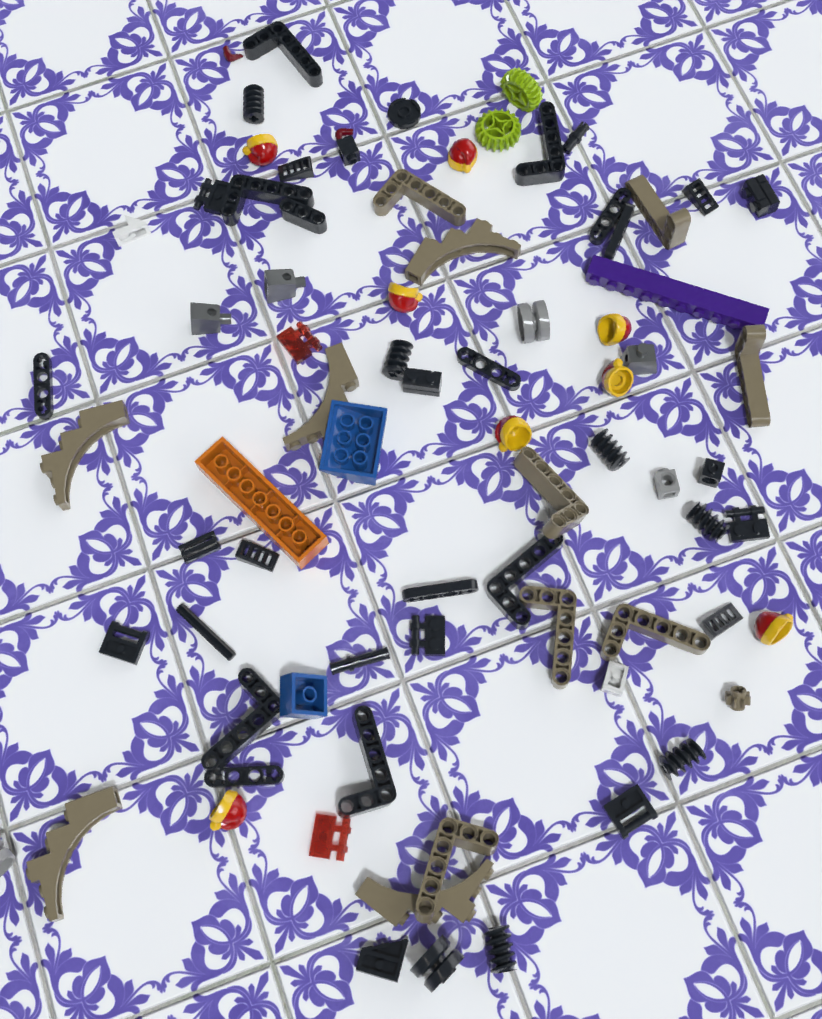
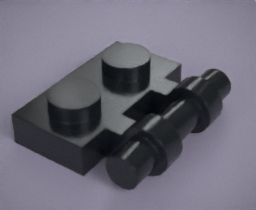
(216, 196)
(750, 529)
(434, 635)

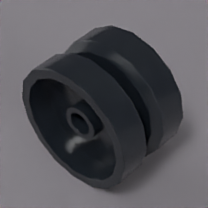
(439, 965)

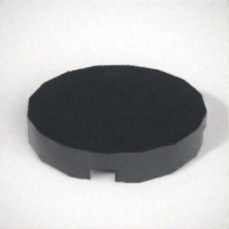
(404, 113)

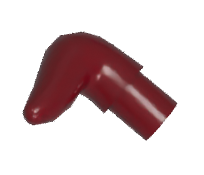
(229, 56)
(343, 132)

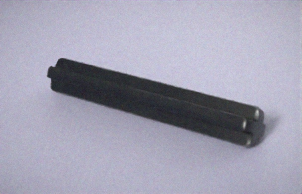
(206, 632)

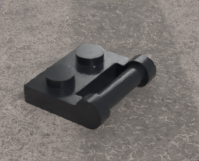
(121, 648)
(627, 804)

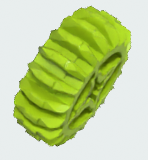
(521, 89)
(498, 125)

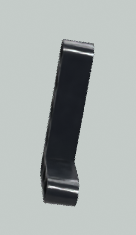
(280, 36)
(552, 149)
(259, 189)
(520, 574)
(247, 725)
(372, 766)

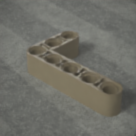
(418, 191)
(668, 227)
(750, 375)
(551, 486)
(560, 629)
(651, 631)
(441, 859)

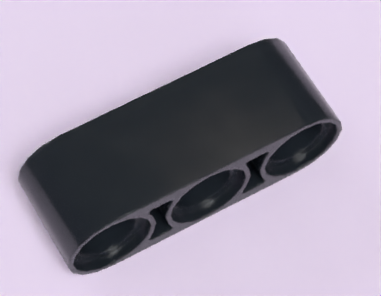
(310, 218)

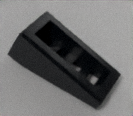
(296, 175)
(701, 189)
(254, 547)
(709, 630)

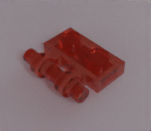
(294, 344)
(323, 837)

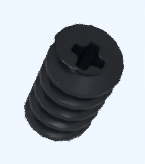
(253, 104)
(397, 359)
(609, 450)
(708, 522)
(679, 757)
(500, 949)

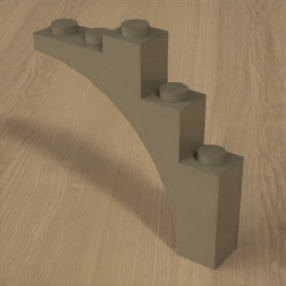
(456, 244)
(341, 380)
(93, 425)
(61, 842)
(455, 900)

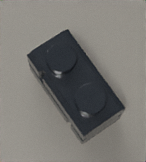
(760, 196)
(422, 382)

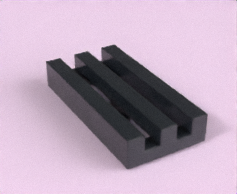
(198, 540)

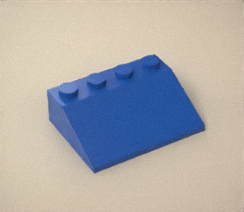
(353, 441)

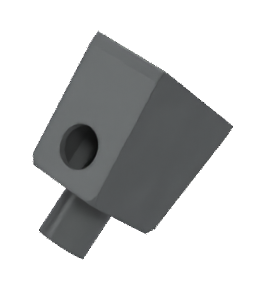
(281, 284)
(207, 318)
(640, 359)

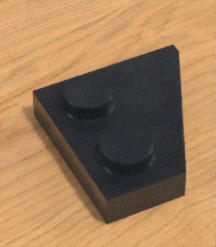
(383, 960)

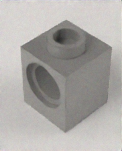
(666, 491)

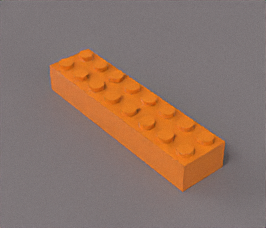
(262, 502)

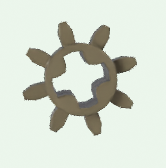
(737, 698)

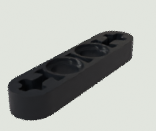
(610, 216)
(619, 231)
(487, 370)
(40, 386)
(440, 590)
(244, 780)

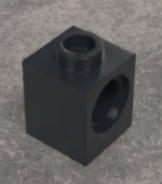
(348, 150)
(711, 472)

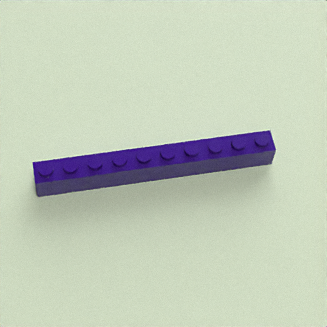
(674, 294)

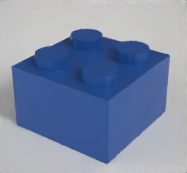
(303, 696)

